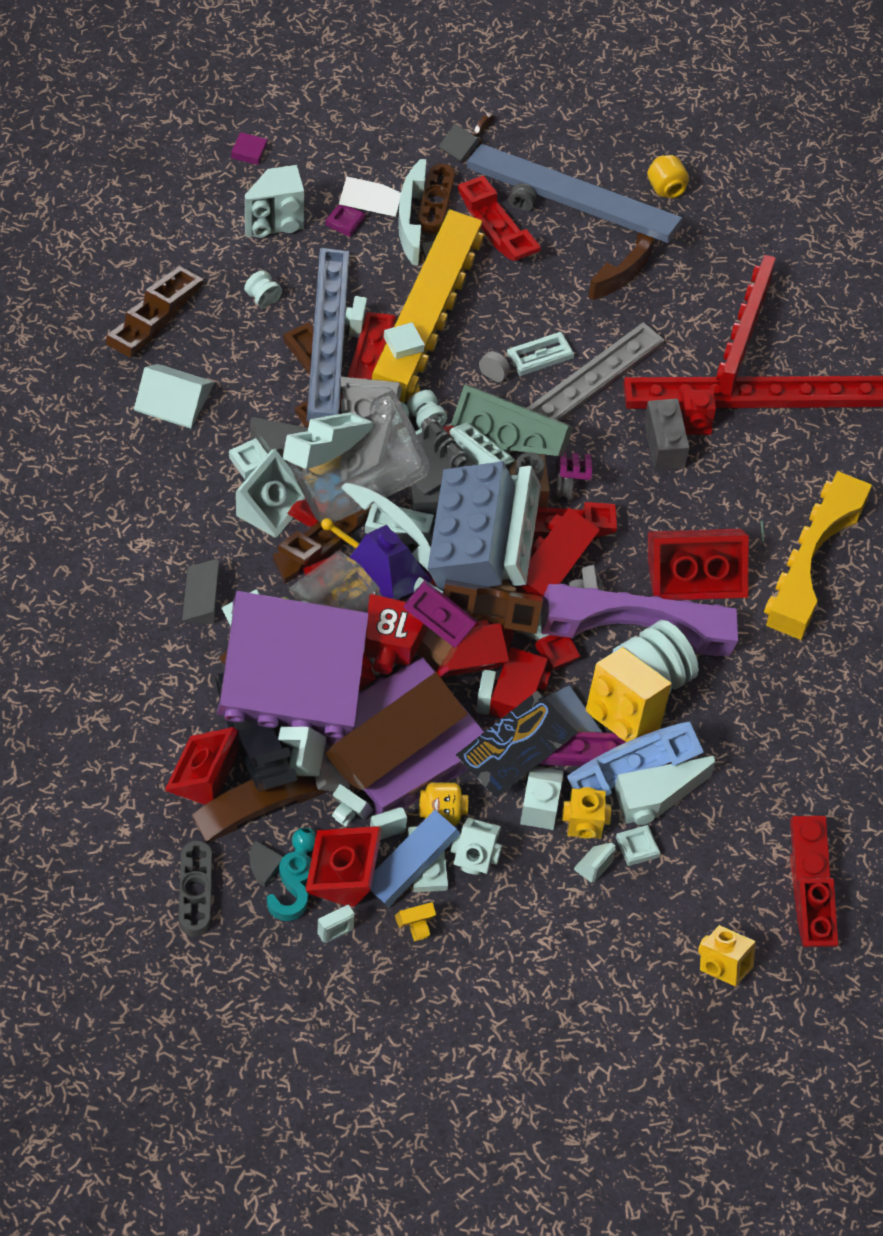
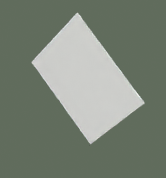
(370, 196)

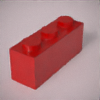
(558, 552)

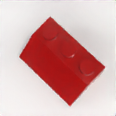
(698, 564)

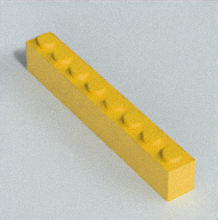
(432, 296)

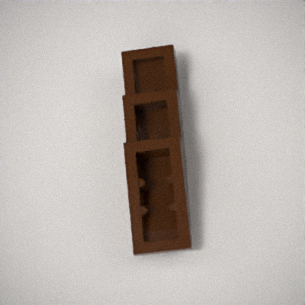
(154, 312)

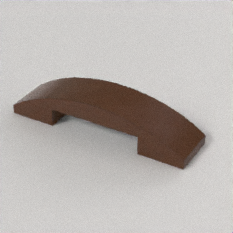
(613, 278)
(318, 543)
(245, 803)

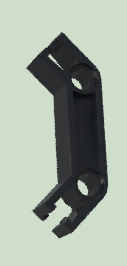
(261, 752)

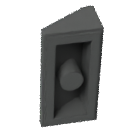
(201, 592)

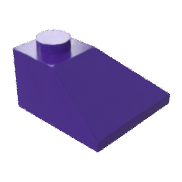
(389, 563)

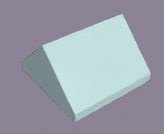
(172, 394)
(268, 495)

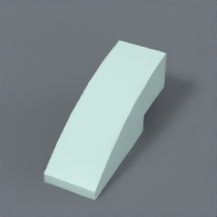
(325, 439)

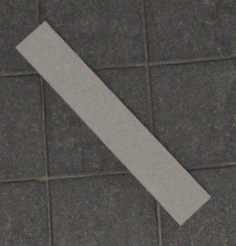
(598, 373)

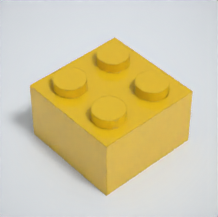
(627, 695)

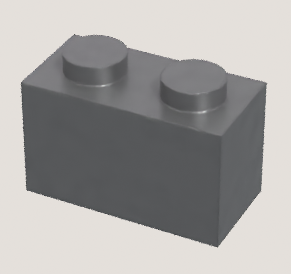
(666, 434)

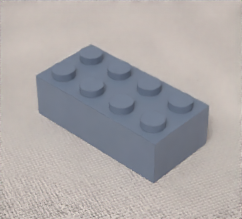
(472, 525)

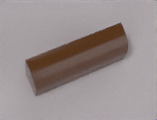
(396, 732)

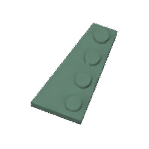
(510, 424)

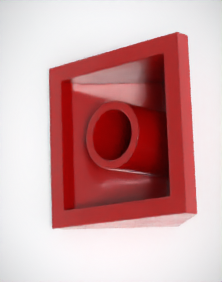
(204, 765)
(343, 864)

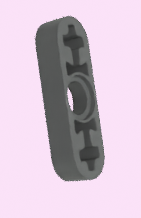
(191, 876)

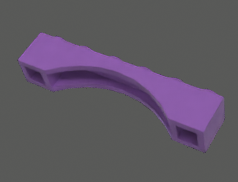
(573, 610)

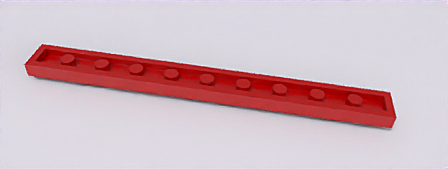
(762, 391)

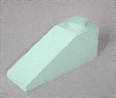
(654, 790)

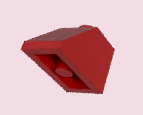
(478, 651)

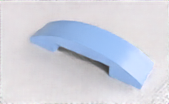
(648, 751)

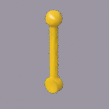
(327, 524)

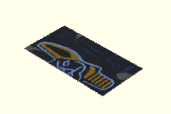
(516, 744)

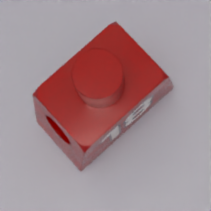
(391, 633)

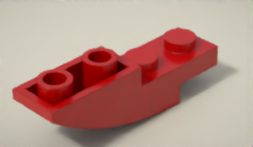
(812, 882)

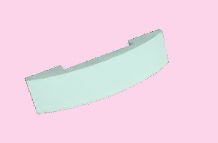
(409, 233)
(366, 497)

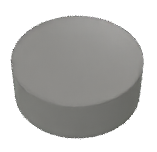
(494, 366)

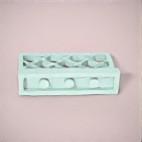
(521, 526)

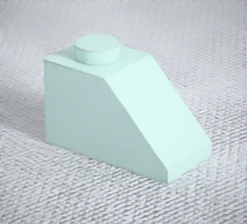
(541, 797)

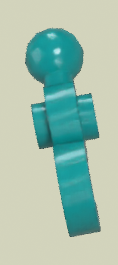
(294, 874)

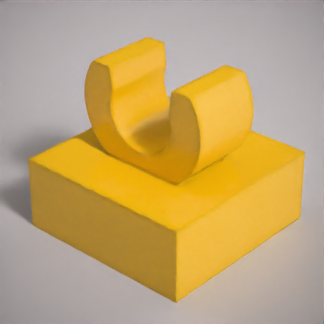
(416, 918)

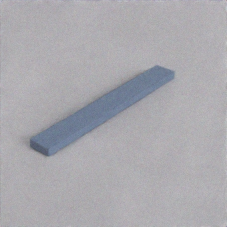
(576, 193)
(328, 334)

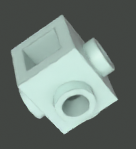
(477, 846)

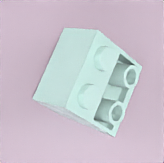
(275, 203)

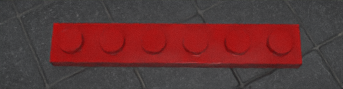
(743, 331)

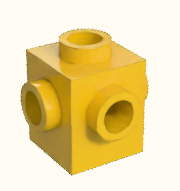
(586, 813)
(726, 955)

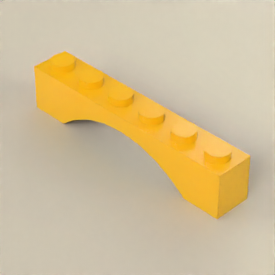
(796, 599)

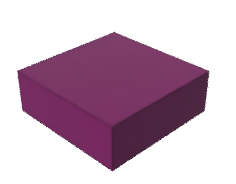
(249, 148)
(345, 219)

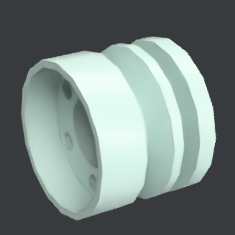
(666, 652)

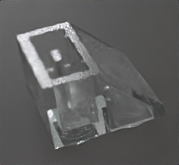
(337, 584)

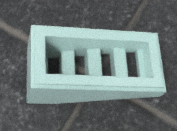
(478, 446)

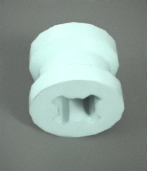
(263, 289)

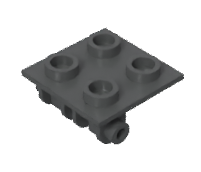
(441, 452)

